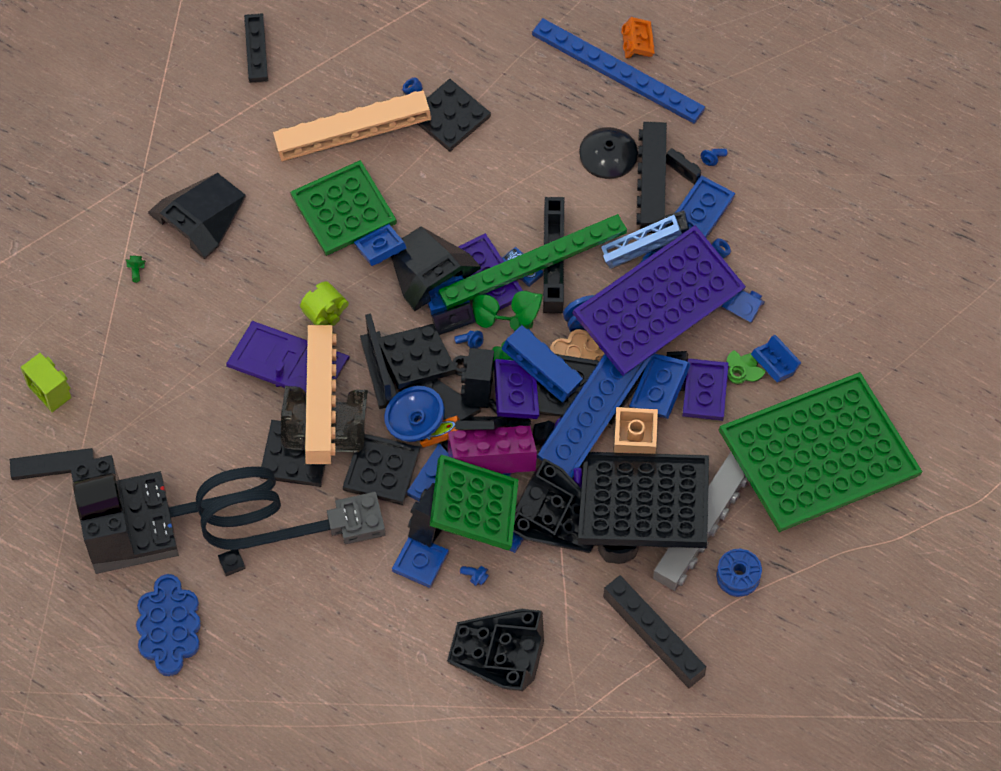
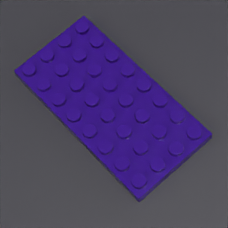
(658, 300)

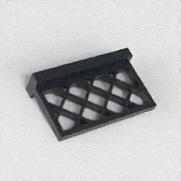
(379, 372)

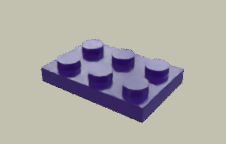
(705, 389)
(515, 391)

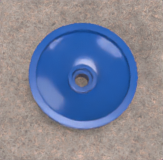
(410, 406)

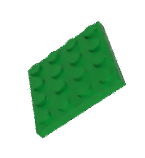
(342, 207)
(474, 502)

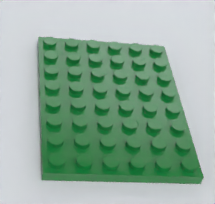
(819, 451)

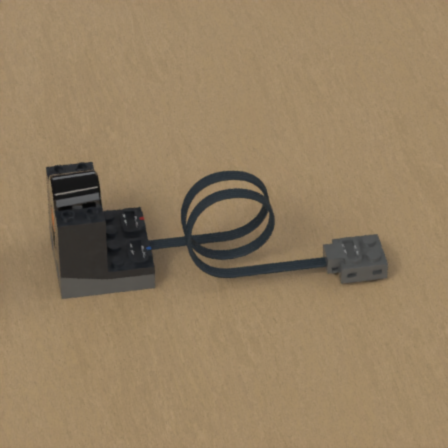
(132, 523)

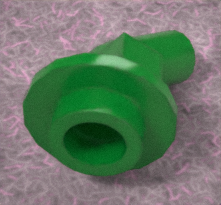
(135, 263)

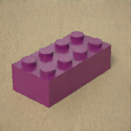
(495, 449)

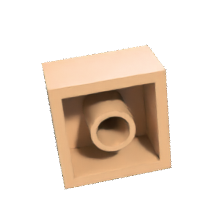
(635, 430)

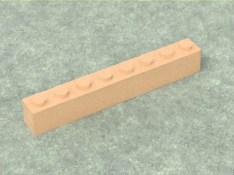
(352, 125)
(319, 394)

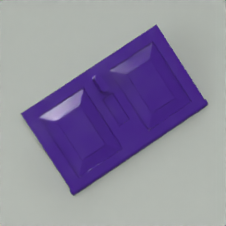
(275, 357)

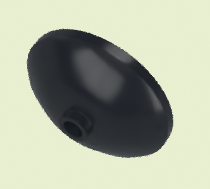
(608, 161)

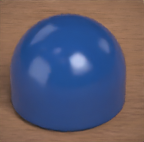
(416, 86)
(720, 242)

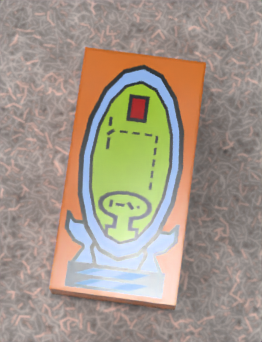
(441, 433)

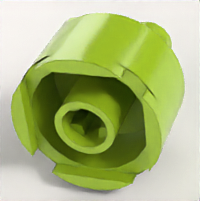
(323, 305)

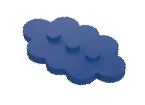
(168, 625)

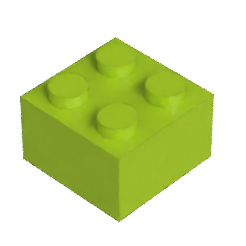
(46, 381)

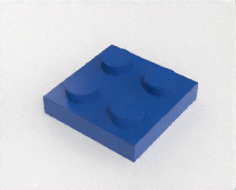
(380, 245)
(420, 562)

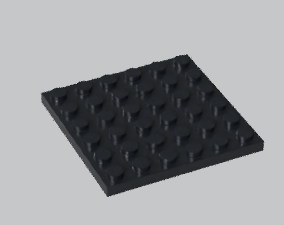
(644, 500)

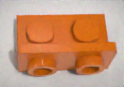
(637, 37)

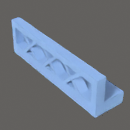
(643, 244)

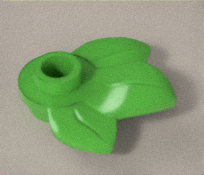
(745, 366)

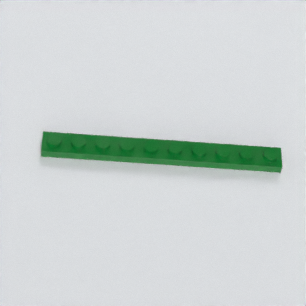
(532, 261)

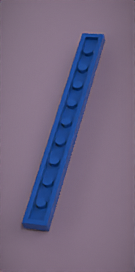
(618, 71)

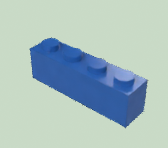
(542, 363)

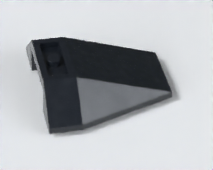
(201, 212)
(428, 264)
(550, 509)
(500, 647)

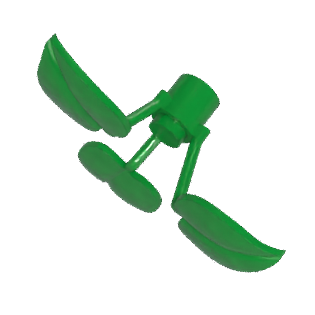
(524, 304)

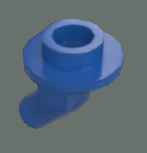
(710, 157)
(474, 339)
(479, 575)

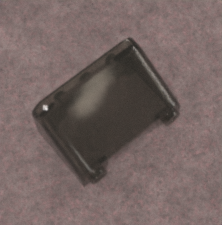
(349, 424)

